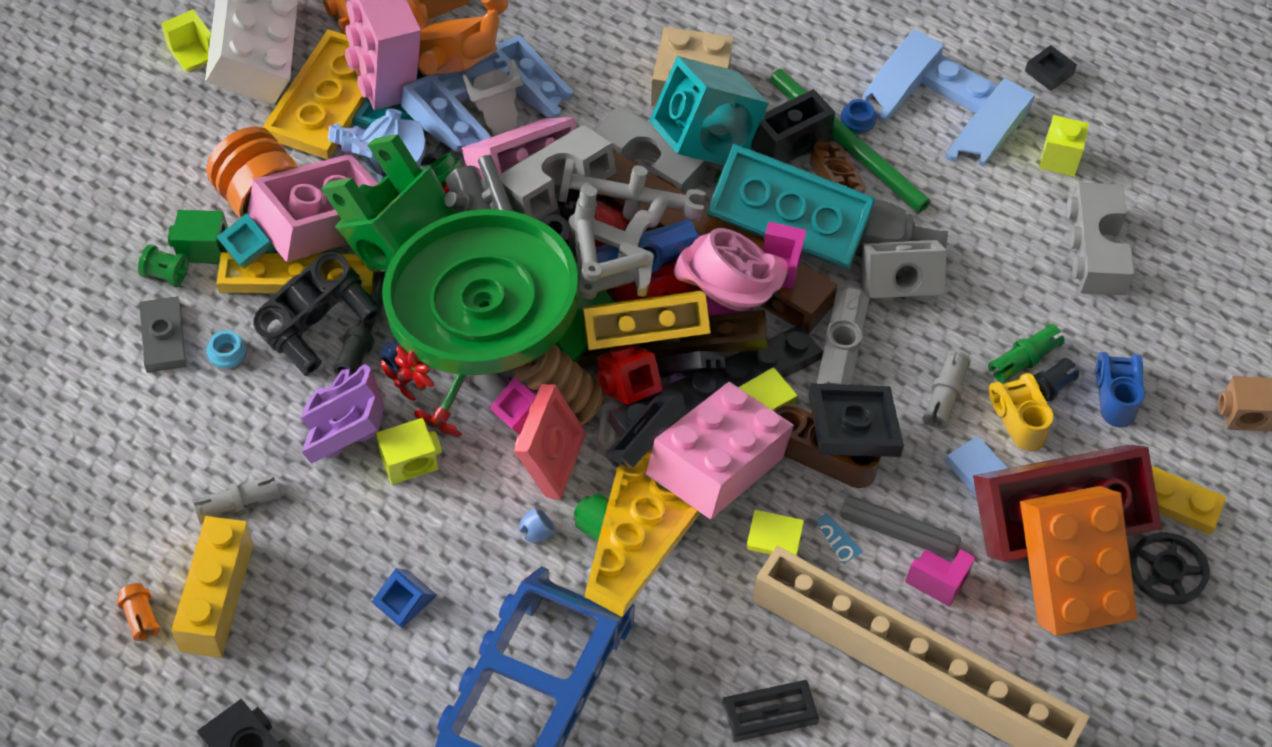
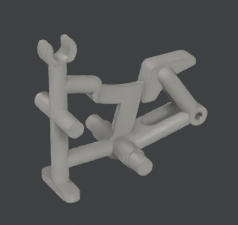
(632, 262)

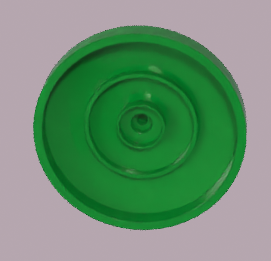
(481, 291)

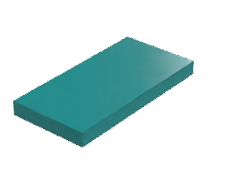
(765, 190)

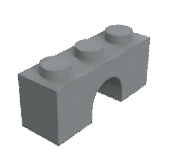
(638, 139)
(533, 180)
(1099, 263)

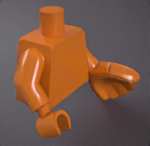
(456, 43)

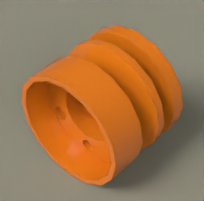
(240, 159)

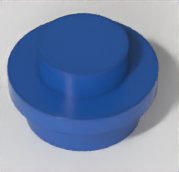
(859, 116)

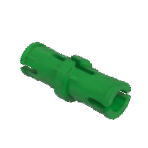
(1026, 353)

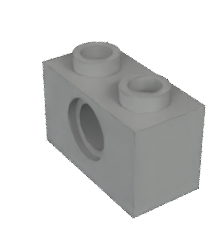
(884, 260)

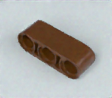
(803, 449)

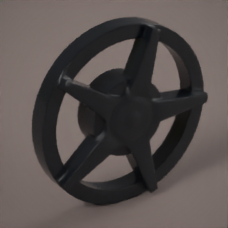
(1169, 568)

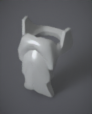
(494, 97)

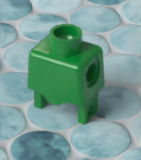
(386, 215)

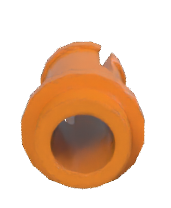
(135, 602)

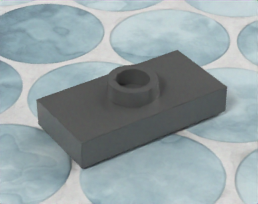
(162, 334)

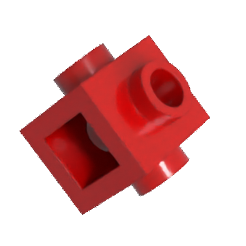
(628, 373)

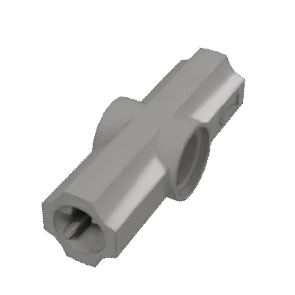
(844, 328)

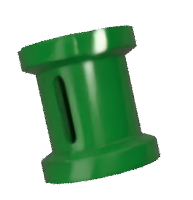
(150, 266)

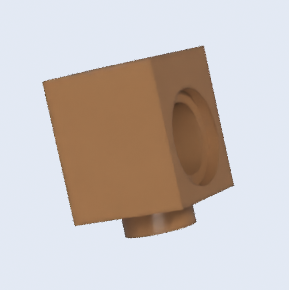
(1247, 403)

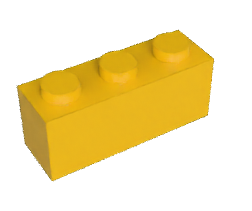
(645, 320)
(213, 587)

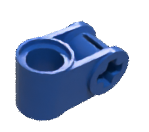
(1119, 388)

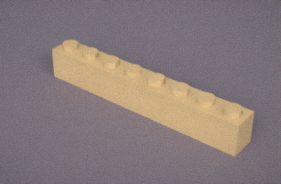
(915, 655)

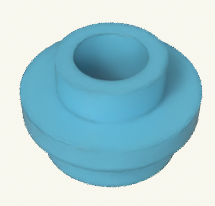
(226, 340)

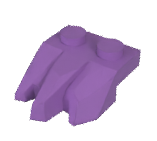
(342, 414)

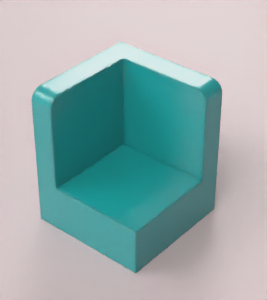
(245, 241)

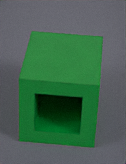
(196, 235)

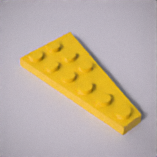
(635, 537)

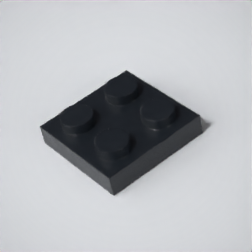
(855, 420)

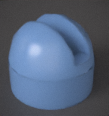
(538, 525)

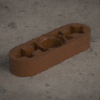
(834, 164)

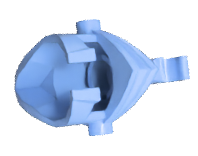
(356, 139)

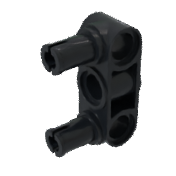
(306, 301)

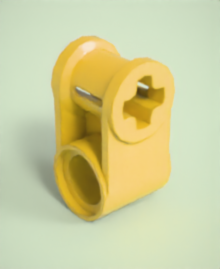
(1023, 411)

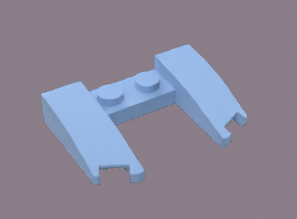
(438, 97)
(996, 107)

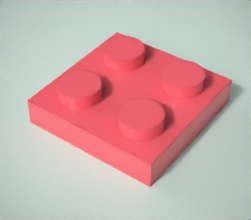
(550, 441)

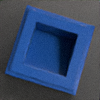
(403, 597)

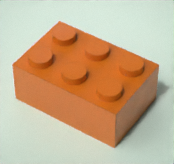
(1079, 560)

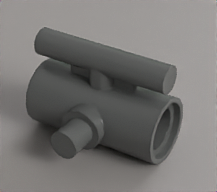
(472, 192)

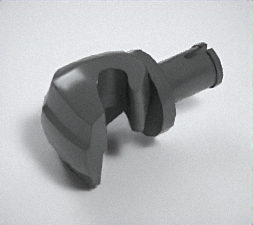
(892, 224)

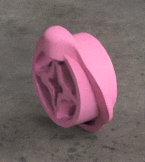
(731, 269)

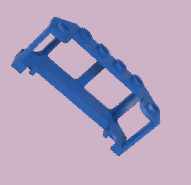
(568, 693)

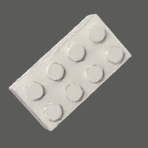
(252, 47)

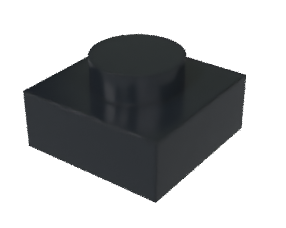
(1050, 67)

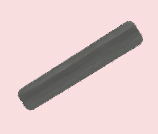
(900, 526)

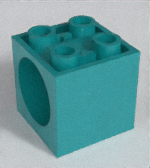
(688, 98)

